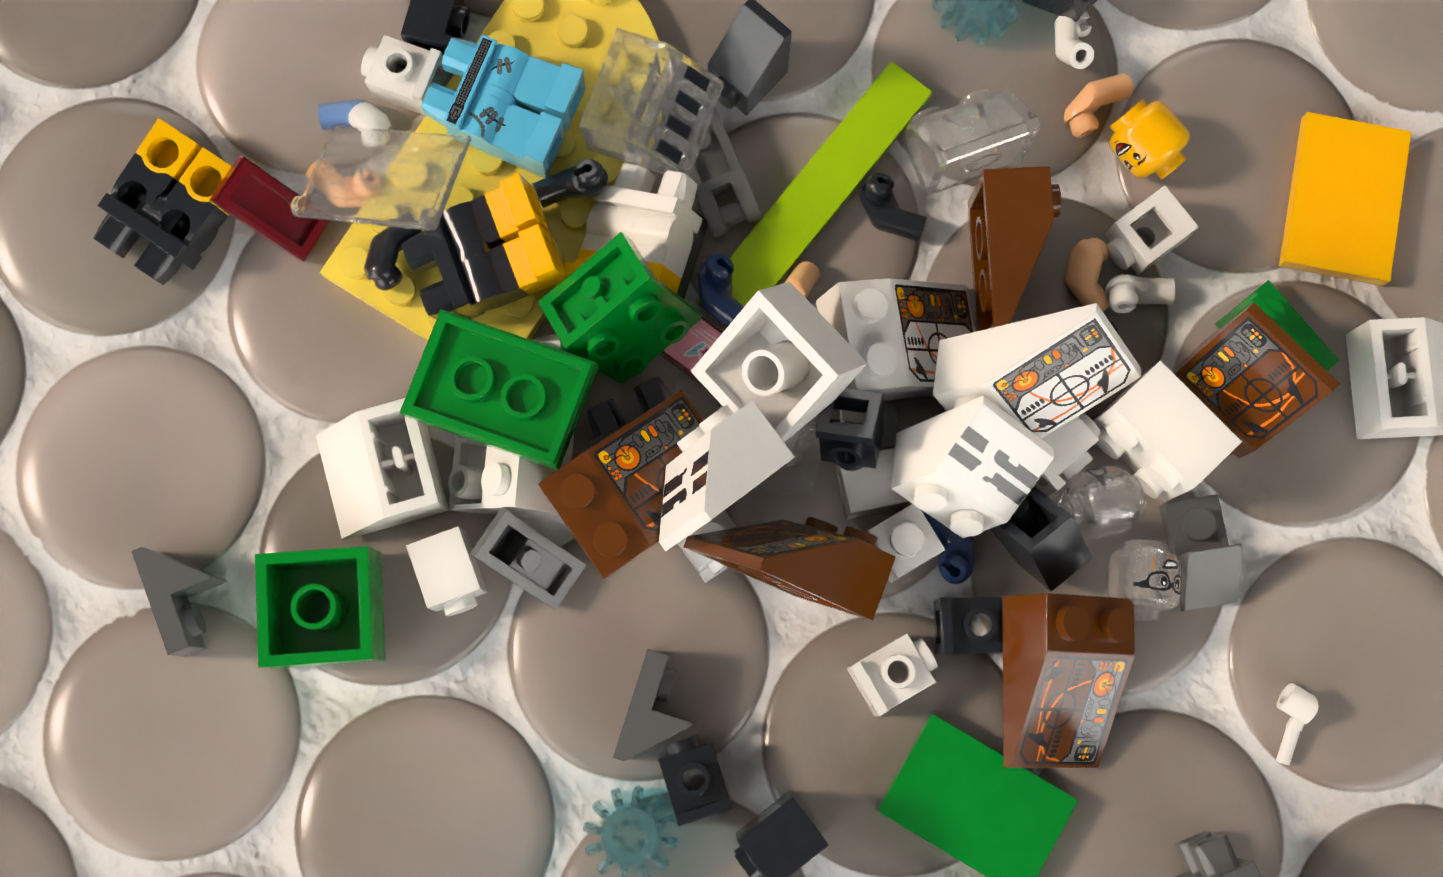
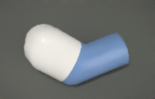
(352, 114)

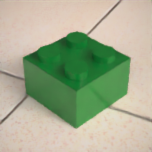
(319, 607)

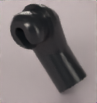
(580, 181)
(885, 212)
(383, 255)

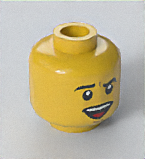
(1149, 140)

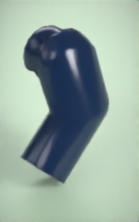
(716, 289)
(957, 560)

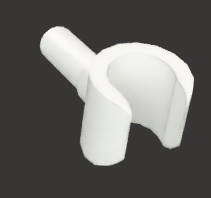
(1302, 708)

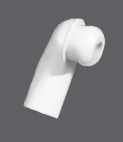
(1067, 43)

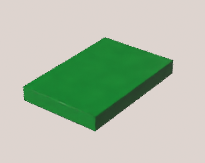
(499, 389)
(974, 807)

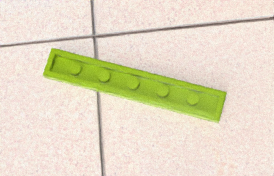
(826, 182)

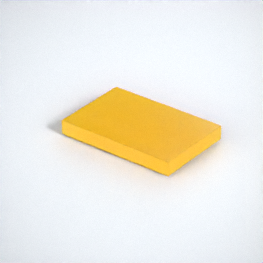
(1345, 199)

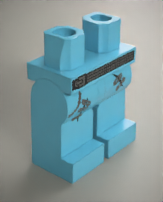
(507, 102)

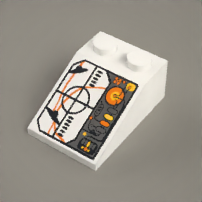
(897, 330)
(1038, 367)

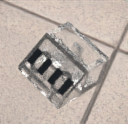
(650, 105)

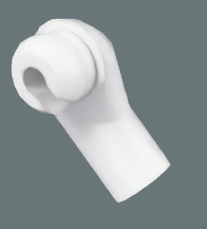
(1129, 290)

